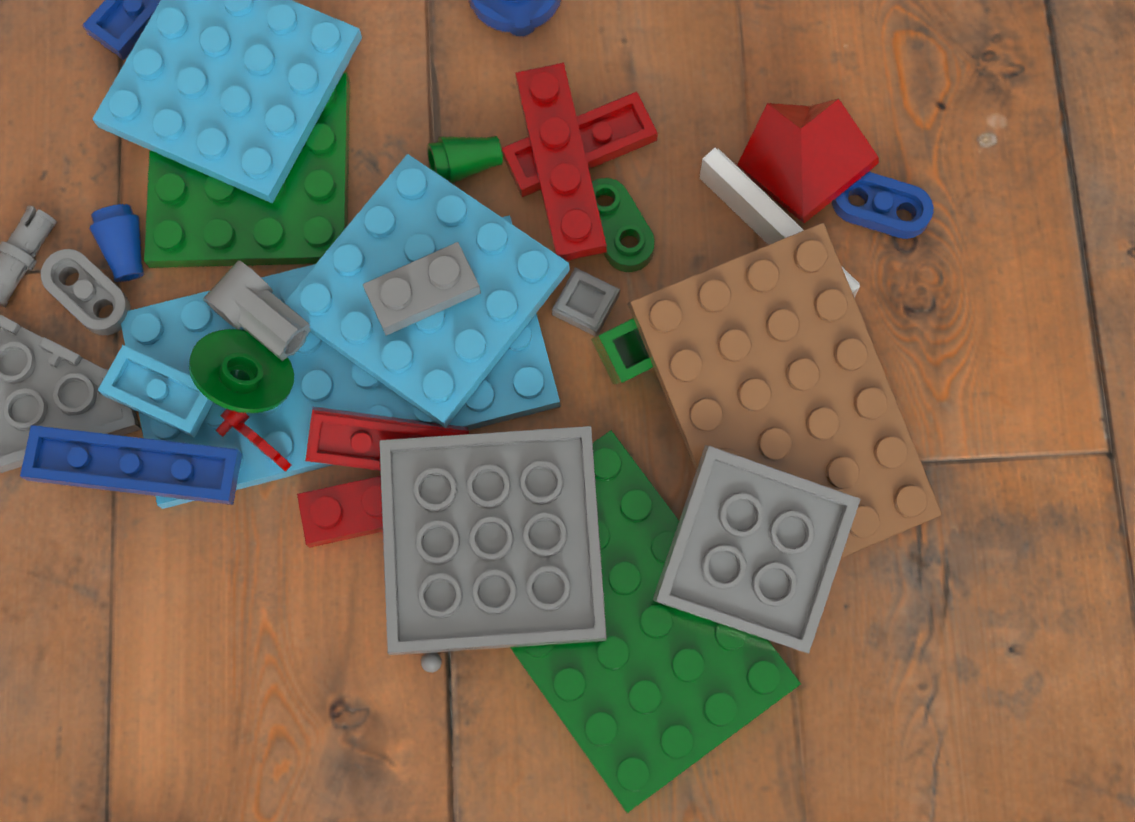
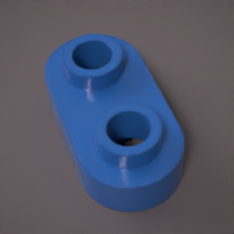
(882, 200)

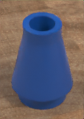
(119, 240)

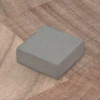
(585, 302)

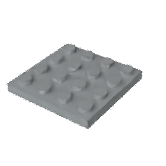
(491, 541)

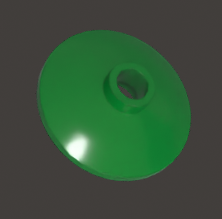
(240, 372)

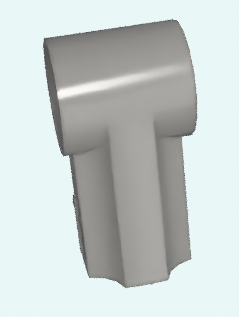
(248, 303)

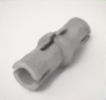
(21, 248)

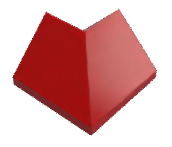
(806, 155)

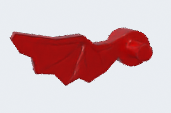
(237, 420)

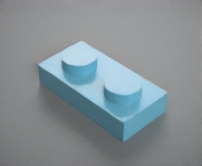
(155, 391)

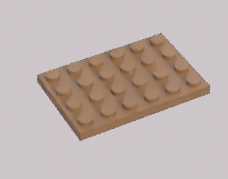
(784, 373)

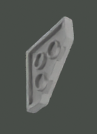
(50, 389)

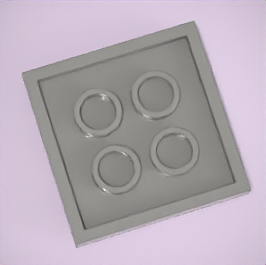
(756, 549)

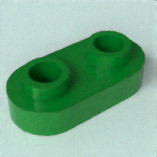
(623, 220)

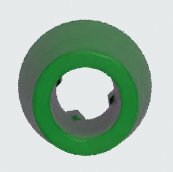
(463, 156)

